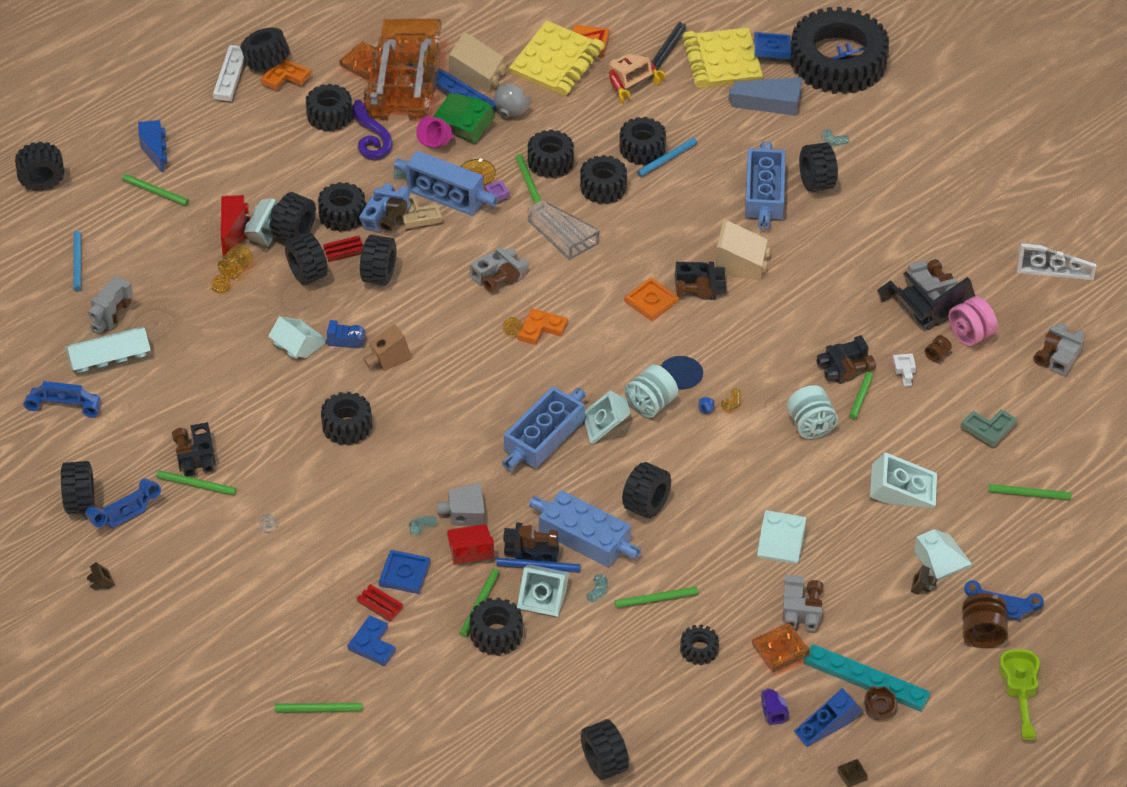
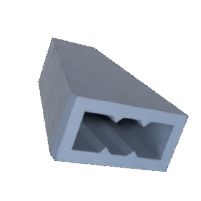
(767, 95)

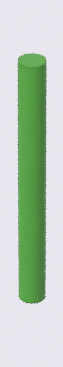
(528, 179)
(156, 190)
(196, 482)
(1029, 492)
(482, 596)
(656, 597)
(318, 707)

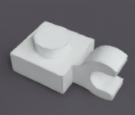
(905, 365)

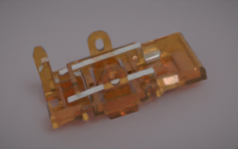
(404, 42)

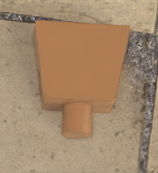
(388, 349)

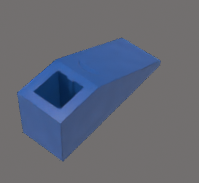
(151, 142)
(829, 718)

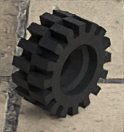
(699, 654)

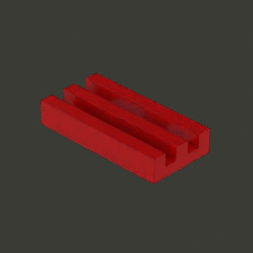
(344, 246)
(382, 600)

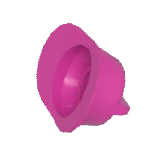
(433, 132)

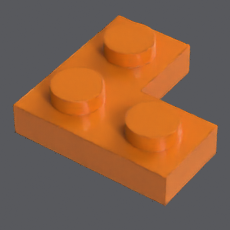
(285, 71)
(539, 322)

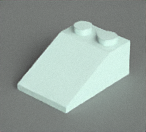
(902, 482)

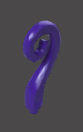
(362, 117)

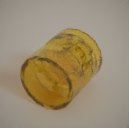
(235, 261)

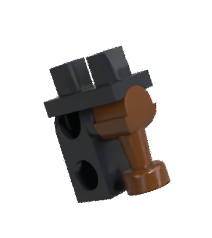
(699, 279)
(845, 360)
(196, 455)
(531, 545)

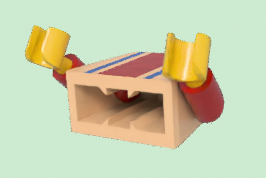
(630, 70)

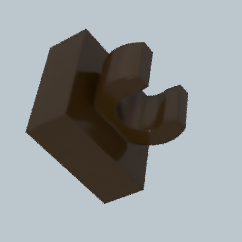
(101, 577)
(923, 581)
(852, 773)

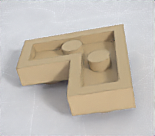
(420, 216)

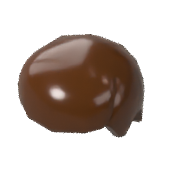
(880, 702)

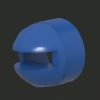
(706, 405)

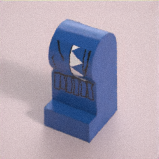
(345, 335)

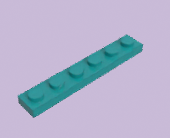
(866, 676)

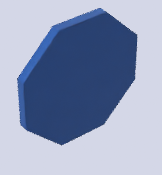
(849, 51)

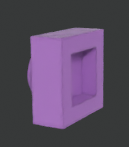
(498, 188)

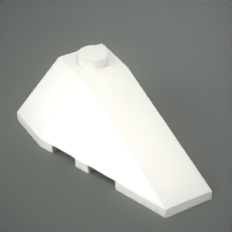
(1049, 262)

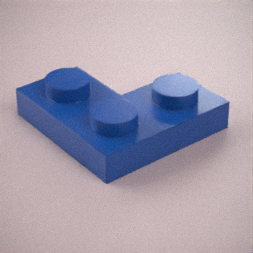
(368, 642)

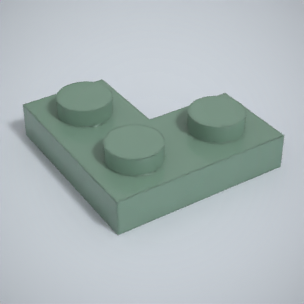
(989, 431)

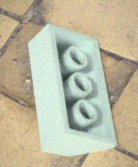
(107, 348)

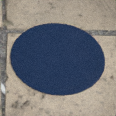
(684, 370)

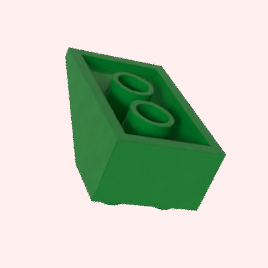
(466, 116)

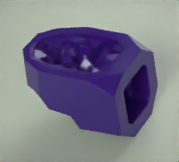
(774, 707)

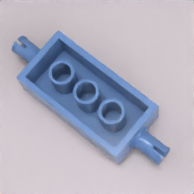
(445, 183)
(765, 184)
(543, 427)
(585, 528)

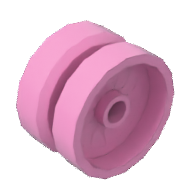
(972, 321)

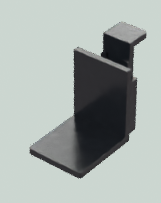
(921, 306)

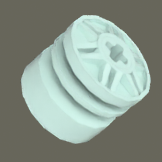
(651, 391)
(812, 412)

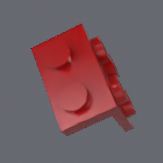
(470, 544)

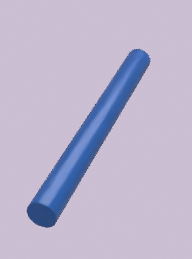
(520, 563)

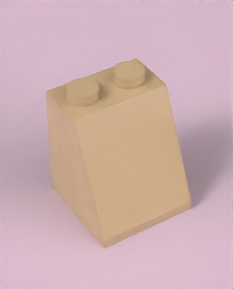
(476, 63)
(741, 252)

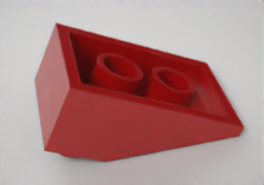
(233, 221)

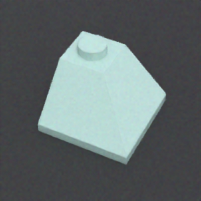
(605, 415)
(940, 554)

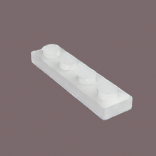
(229, 74)

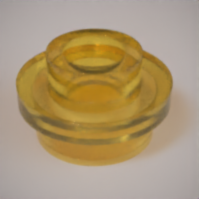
(220, 284)
(512, 326)

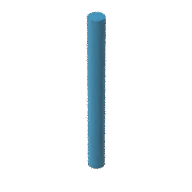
(666, 157)
(77, 261)

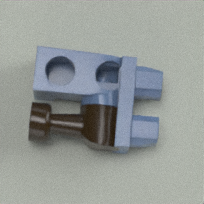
(382, 202)

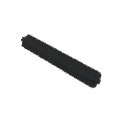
(668, 45)

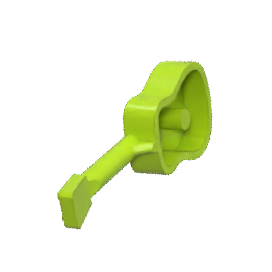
(1020, 672)

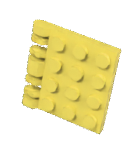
(722, 57)
(556, 58)

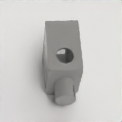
(464, 506)

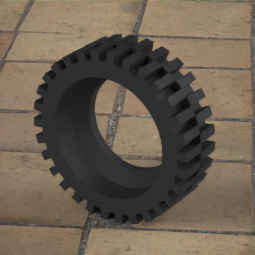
(839, 73)

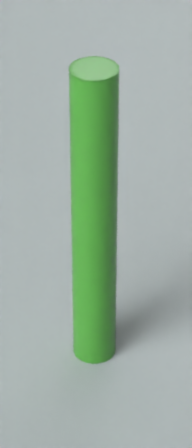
(861, 395)

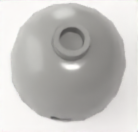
(511, 101)

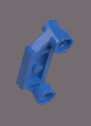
(63, 394)
(126, 507)
(1015, 606)

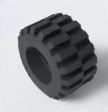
(265, 49)
(329, 107)
(642, 140)
(550, 153)
(39, 166)
(818, 167)
(603, 179)
(341, 206)
(293, 216)
(306, 258)
(378, 259)
(345, 406)
(77, 486)
(646, 490)
(499, 639)
(604, 749)

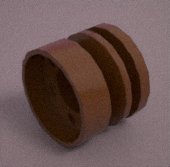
(985, 620)

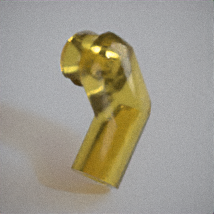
(734, 402)

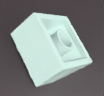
(259, 226)
(296, 337)
(781, 537)
(542, 590)

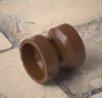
(936, 350)

